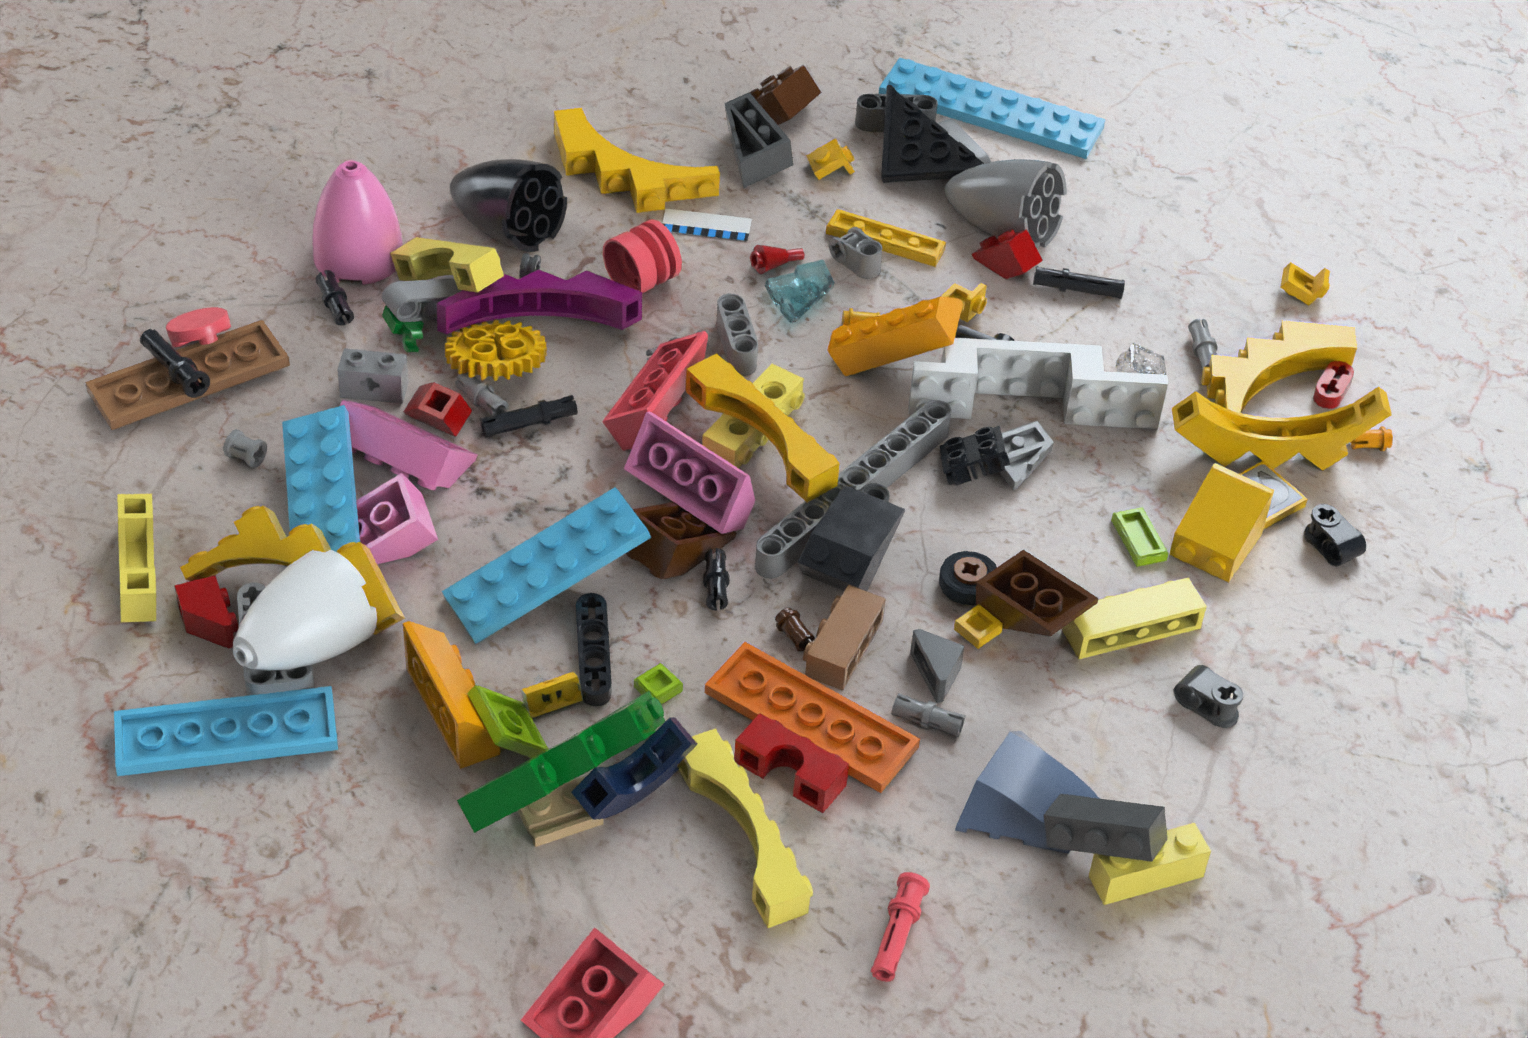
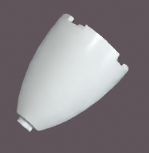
(306, 615)

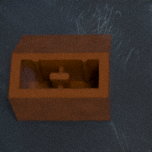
(787, 93)

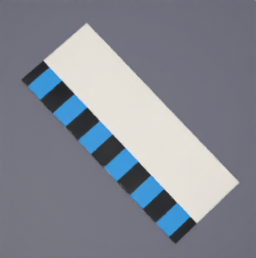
(707, 224)

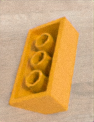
(895, 335)
(444, 689)

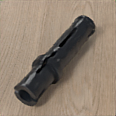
(1078, 282)
(520, 418)

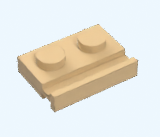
(557, 815)

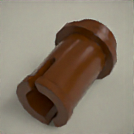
(789, 622)

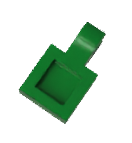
(409, 330)

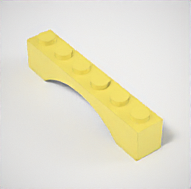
(777, 884)

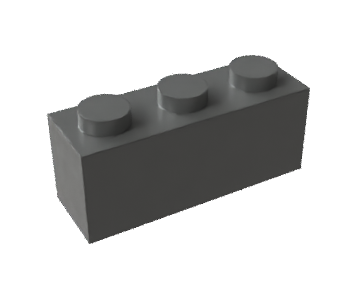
(1105, 827)

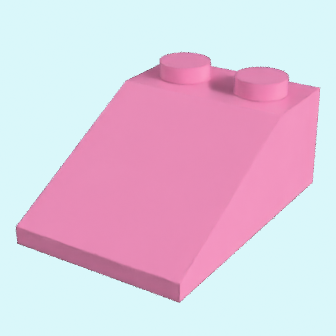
(394, 521)

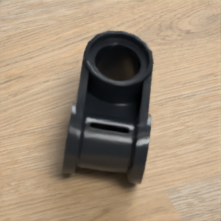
(1334, 538)

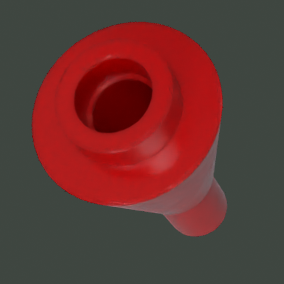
(766, 258)

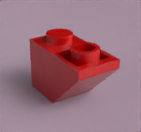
(1009, 254)
(439, 408)
(205, 611)

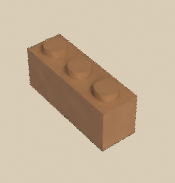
(844, 637)

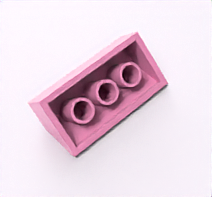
(406, 447)
(691, 475)

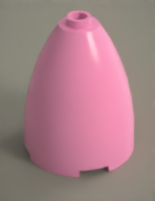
(355, 226)

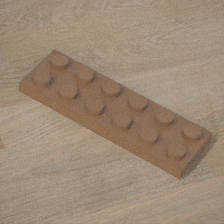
(148, 390)

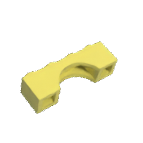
(470, 265)
(136, 558)

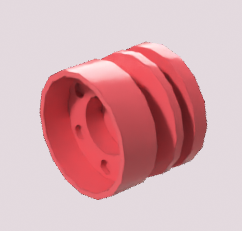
(643, 256)

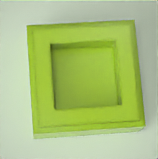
(659, 682)

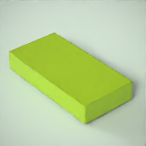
(1139, 536)

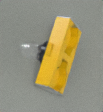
(551, 694)

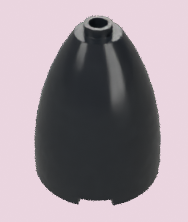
(514, 197)

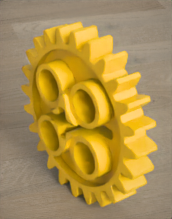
(495, 350)

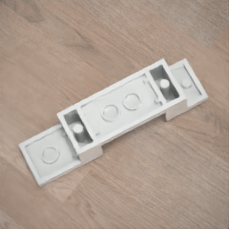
(1040, 371)

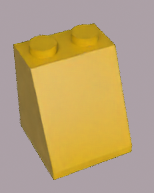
(1222, 523)

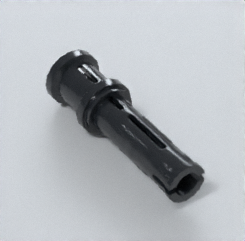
(180, 369)

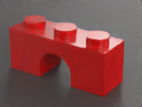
(771, 745)

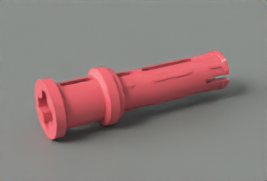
(903, 912)

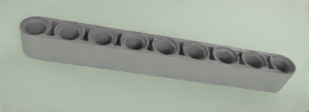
(881, 464)

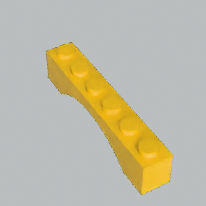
(723, 390)

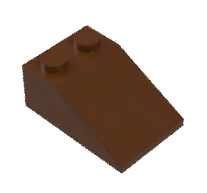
(676, 540)
(1032, 596)

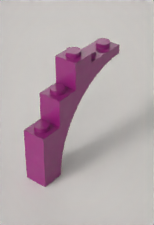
(543, 294)

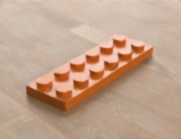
(762, 684)

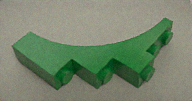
(562, 762)

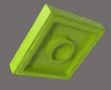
(507, 722)

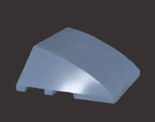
(1018, 791)

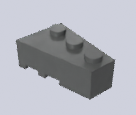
(756, 140)

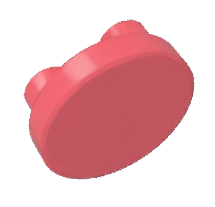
(198, 325)

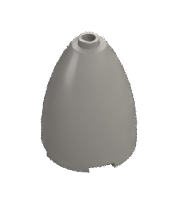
(1011, 196)

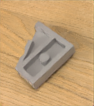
(1026, 450)

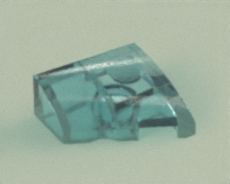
(800, 290)

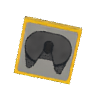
(1285, 498)

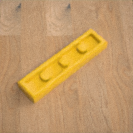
(892, 238)

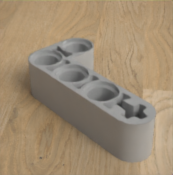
(275, 680)

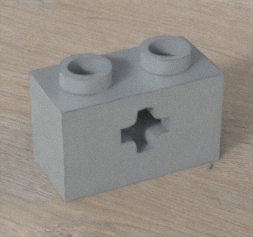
(373, 375)

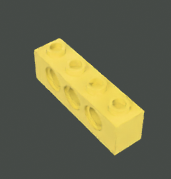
(738, 440)

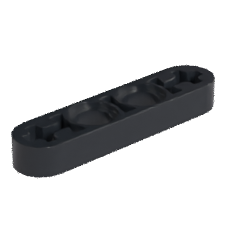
(593, 648)

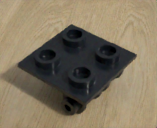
(963, 452)

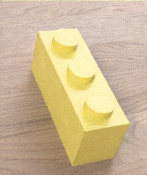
(1177, 862)

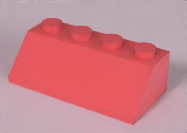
(655, 387)

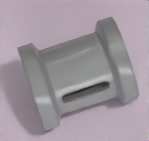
(245, 448)

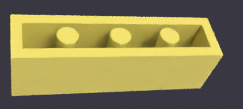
(1136, 618)

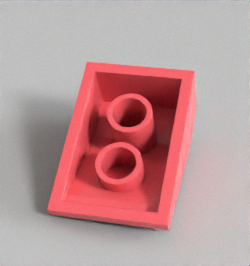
(593, 993)

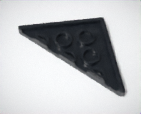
(918, 146)

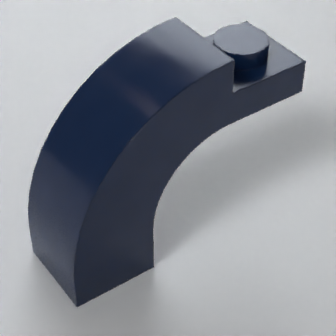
(624, 784)

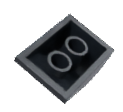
(850, 540)

